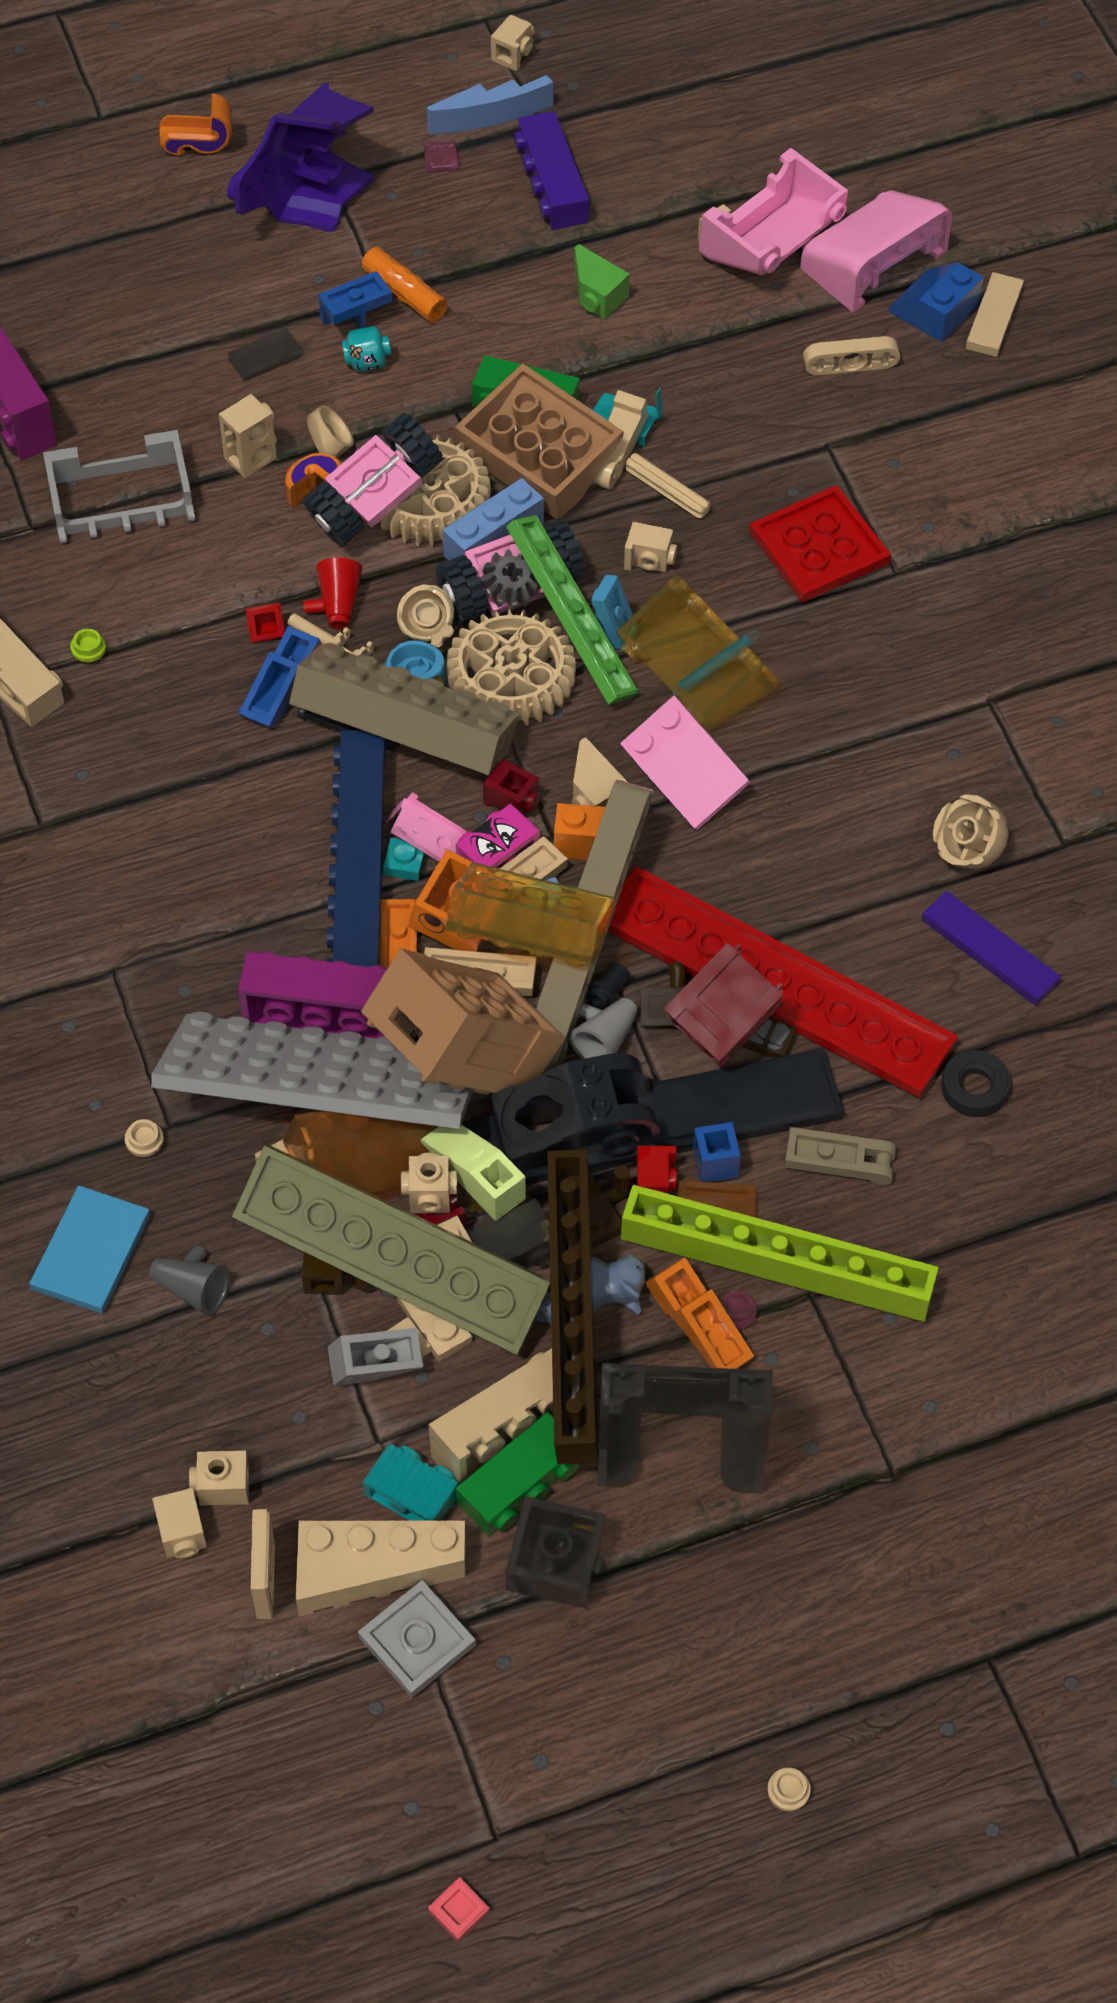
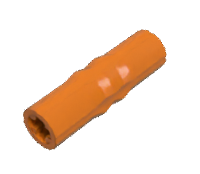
(405, 285)

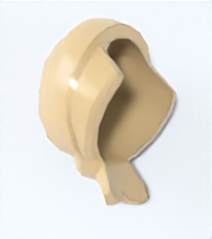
(426, 614)

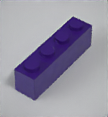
(552, 170)

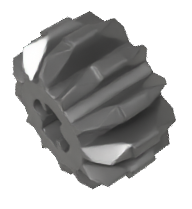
(498, 583)

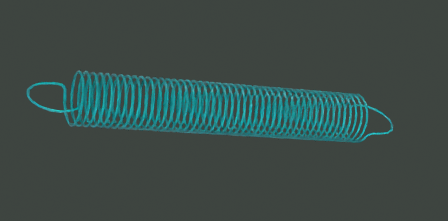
(713, 659)

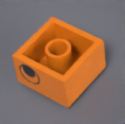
(433, 903)

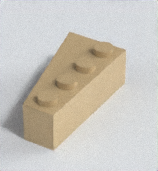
(25, 681)
(493, 1418)
(373, 1558)

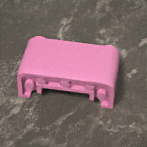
(775, 220)
(872, 240)

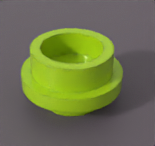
(88, 645)

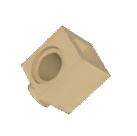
(179, 1524)

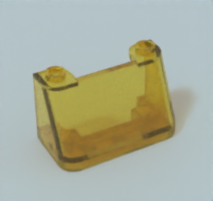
(680, 634)

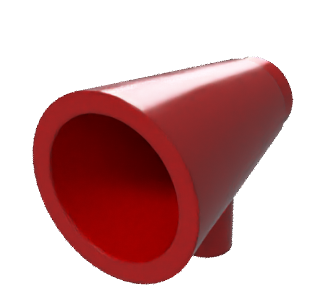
(339, 586)

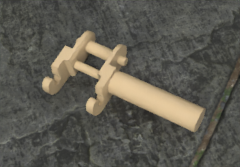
(340, 639)

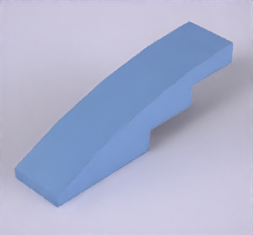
(482, 108)

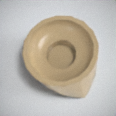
(329, 431)

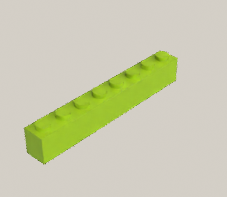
(778, 1253)

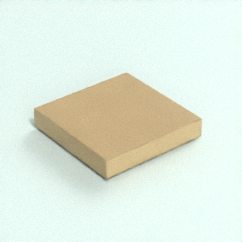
(262, 1564)

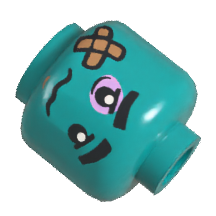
(366, 349)

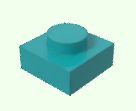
(403, 860)

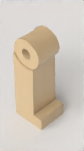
(630, 416)

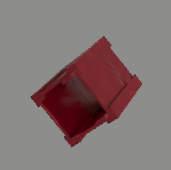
(724, 1005)

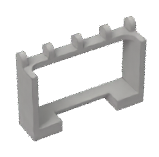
(161, 450)

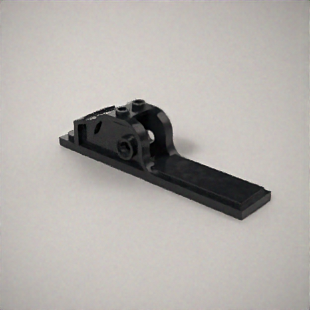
(613, 1108)

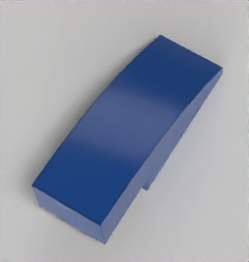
(274, 683)

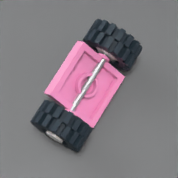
(373, 480)
(463, 574)

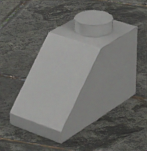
(374, 1356)

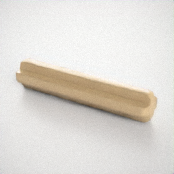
(667, 485)

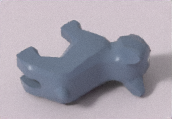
(612, 1283)

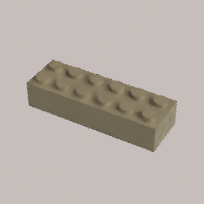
(404, 707)

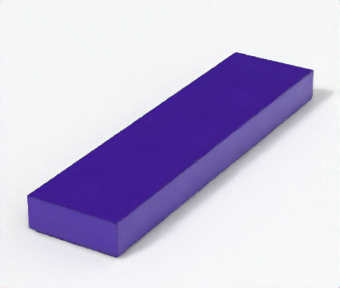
(991, 948)

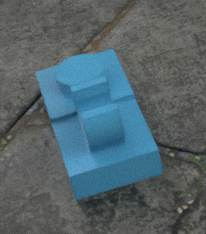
(611, 608)

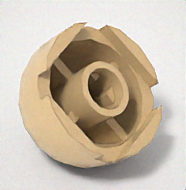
(970, 832)

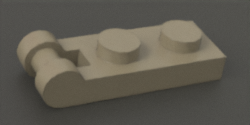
(840, 1155)

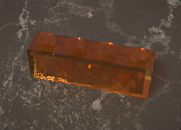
(357, 1147)

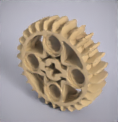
(437, 500)
(511, 660)

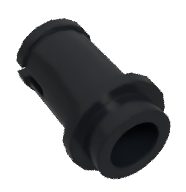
(602, 992)

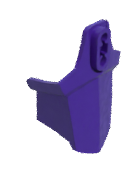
(294, 164)

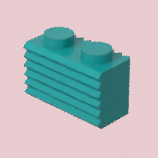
(410, 1486)

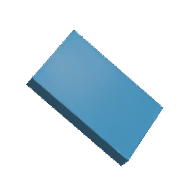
(90, 1249)

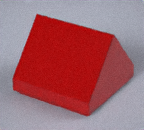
(265, 622)

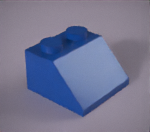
(940, 299)

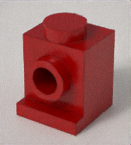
(656, 1168)

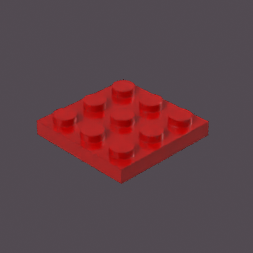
(819, 543)

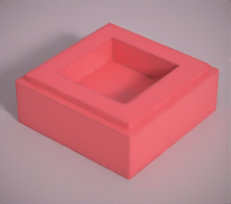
(458, 1909)

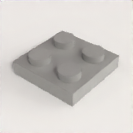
(416, 1638)

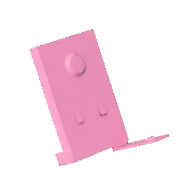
(425, 828)

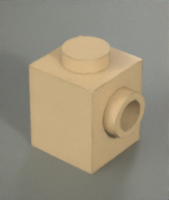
(221, 1478)

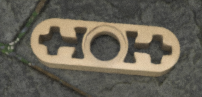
(882, 355)

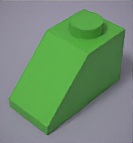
(599, 283)

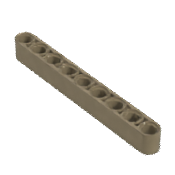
(603, 874)

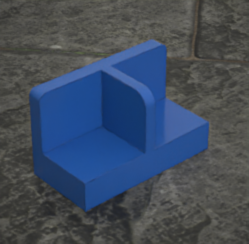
(354, 299)

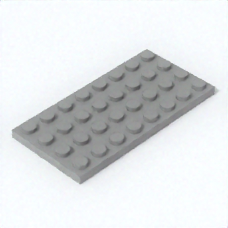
(303, 1071)

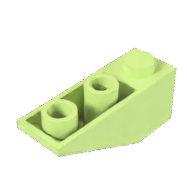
(479, 1168)

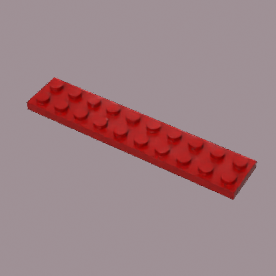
(816, 998)

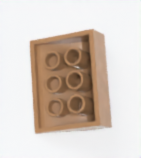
(539, 435)

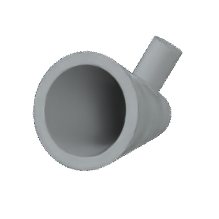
(603, 1029)

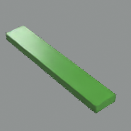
(572, 609)

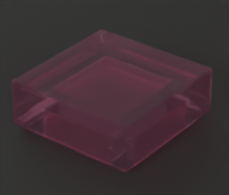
(441, 156)

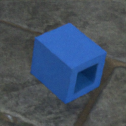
(716, 1152)

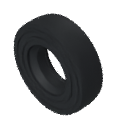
(968, 1103)

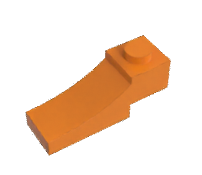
(699, 1315)

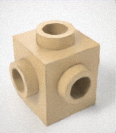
(429, 1183)

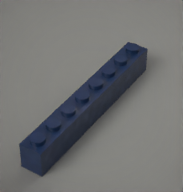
(357, 849)

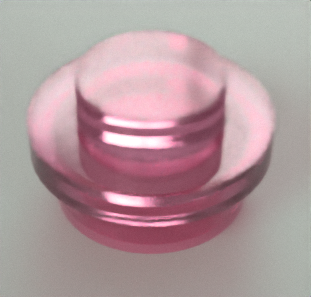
(740, 1308)

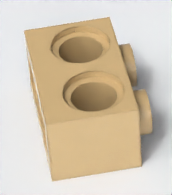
(248, 435)

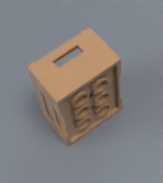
(469, 1020)

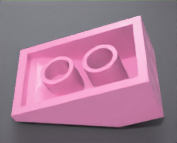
(685, 762)

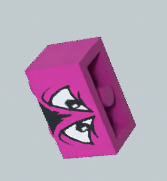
(498, 839)

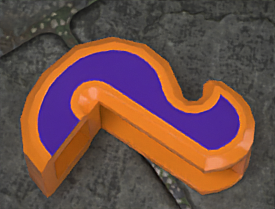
(198, 132)
(307, 475)

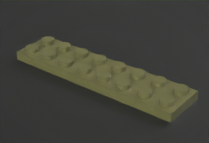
(392, 1249)

